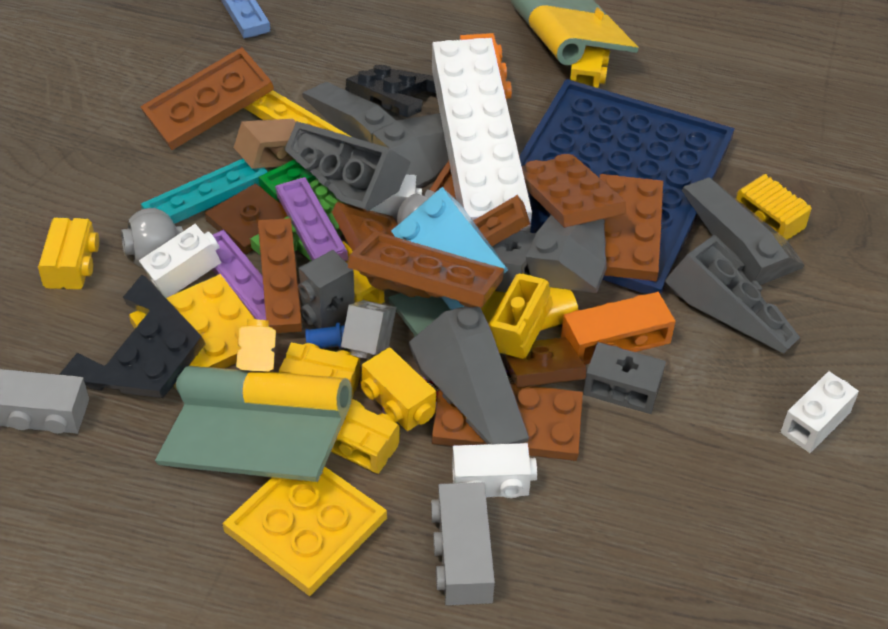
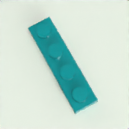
(206, 191)

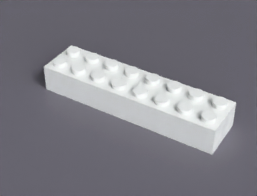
(477, 126)

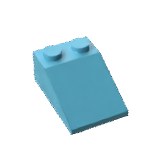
(447, 227)

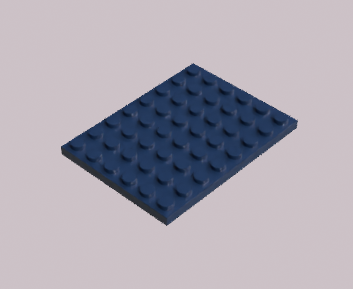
(635, 141)

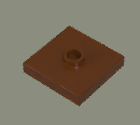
(241, 213)
(546, 363)

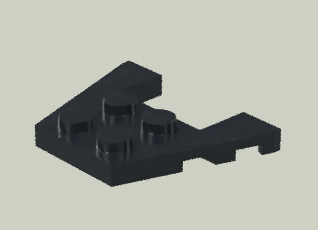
(391, 87)
(151, 354)

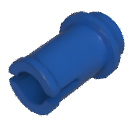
(326, 337)

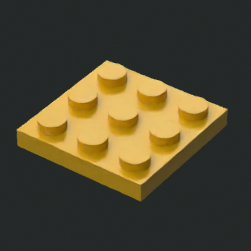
(215, 315)
(305, 526)

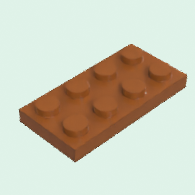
(207, 98)
(571, 191)
(357, 227)
(634, 237)
(426, 269)
(548, 414)

